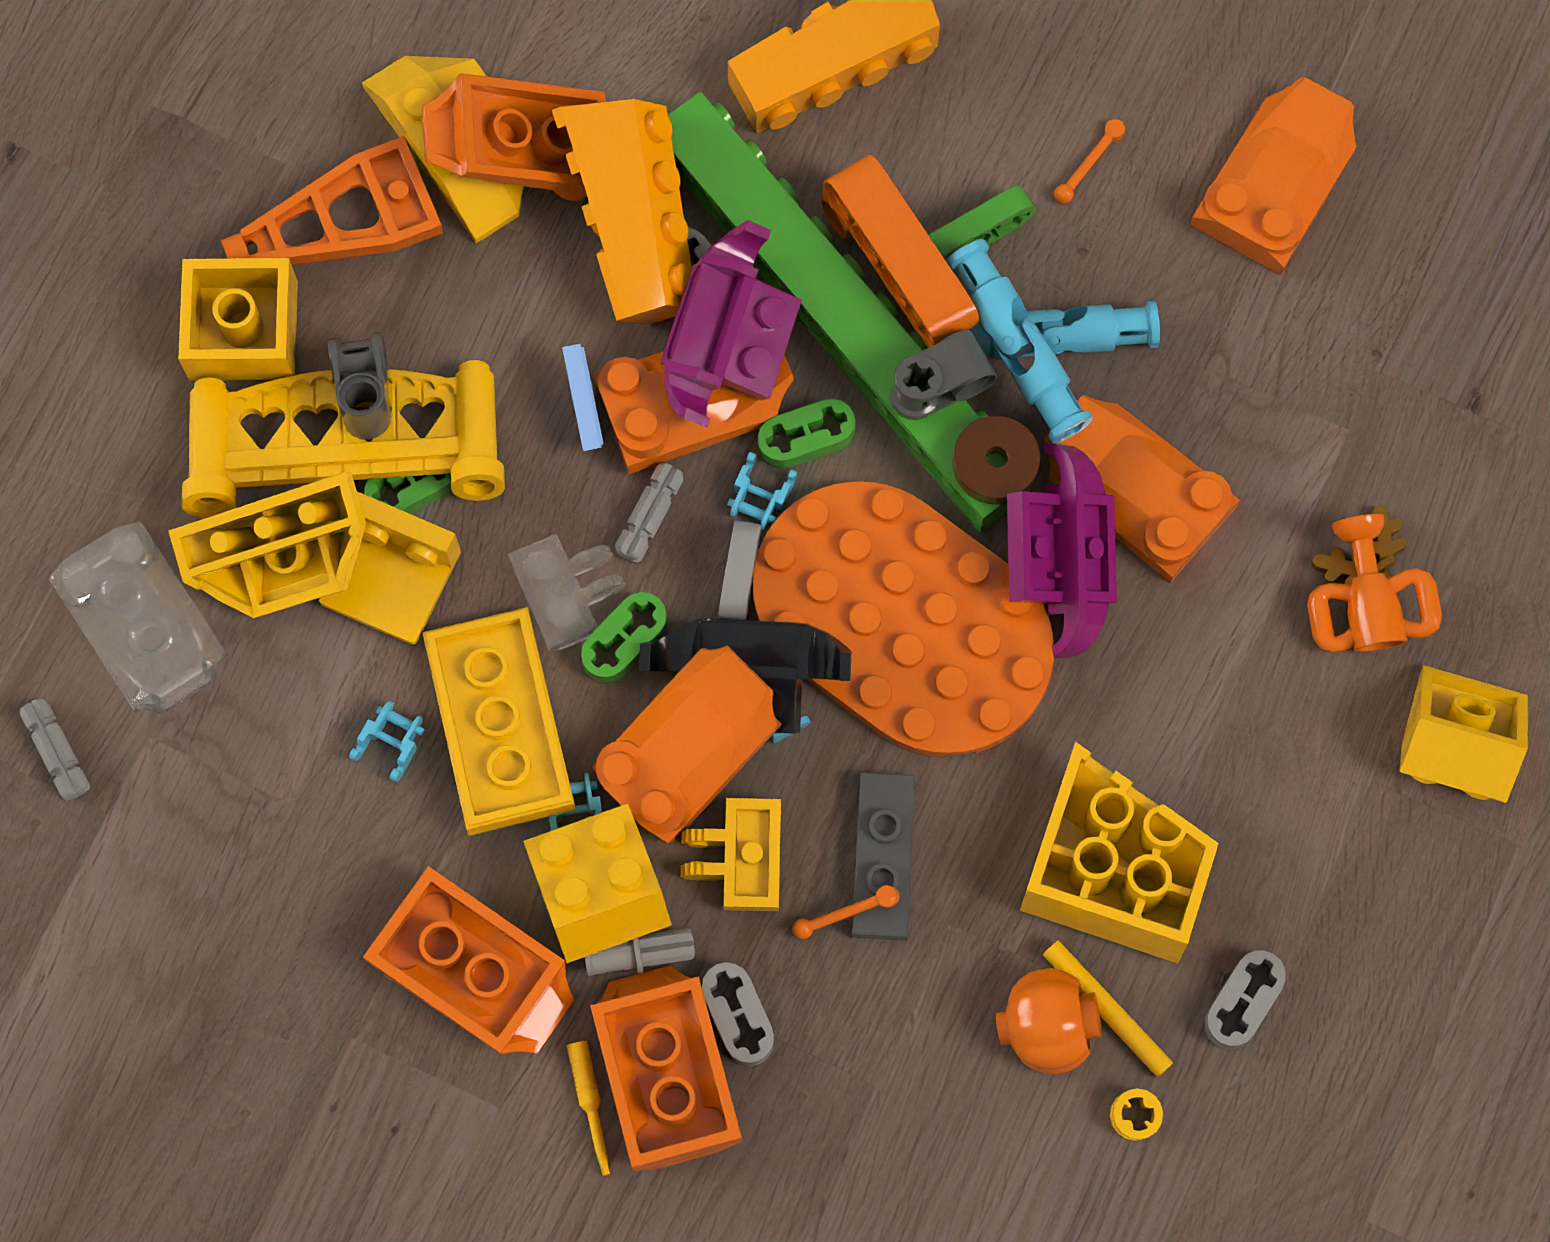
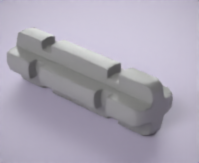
(649, 512)
(54, 749)

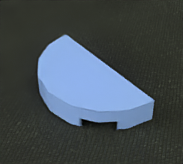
(582, 397)

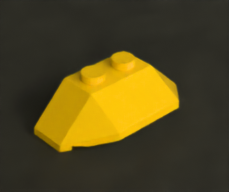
(400, 96)
(275, 548)

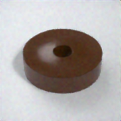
(998, 436)

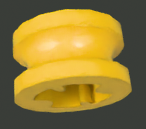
(1147, 1102)

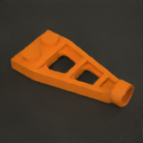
(396, 190)

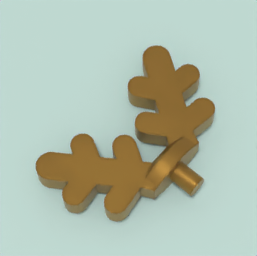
(1385, 550)

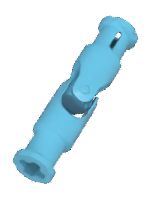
(1087, 329)
(1014, 335)

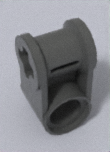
(948, 371)
(359, 377)

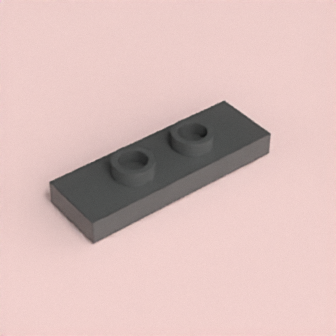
(883, 852)

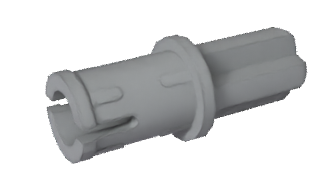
(644, 951)

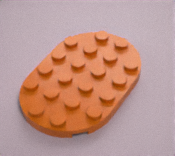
(921, 607)

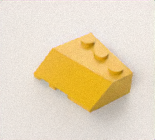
(1119, 863)

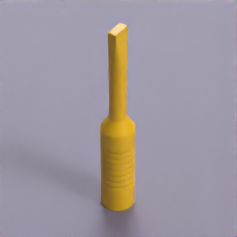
(588, 1096)

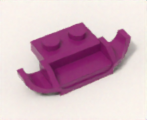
(727, 327)
(1065, 549)

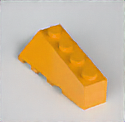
(830, 56)
(633, 203)

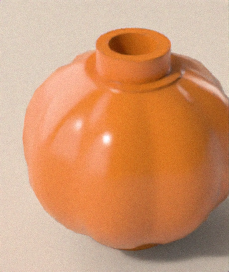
(1049, 1021)

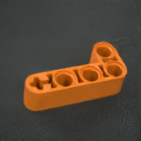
(870, 208)

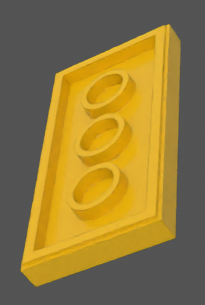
(498, 721)

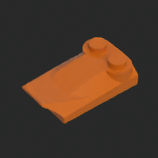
(504, 132)
(1279, 173)
(650, 430)
(1160, 496)
(689, 742)
(473, 966)
(664, 1069)

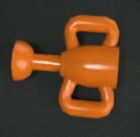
(1372, 600)

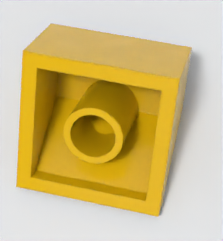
(1465, 735)

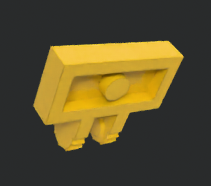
(750, 854)

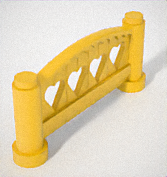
(227, 457)

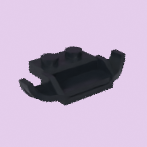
(774, 650)

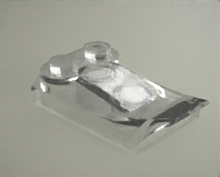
(139, 619)

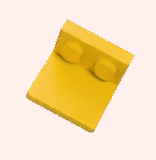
(396, 572)

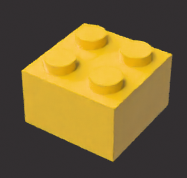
(238, 318)
(598, 883)

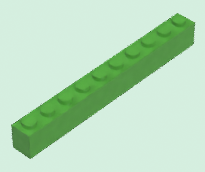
(836, 304)

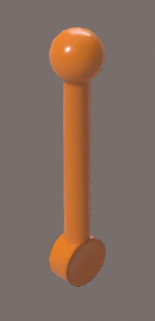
(1113, 132)
(886, 896)

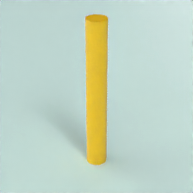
(1111, 1011)

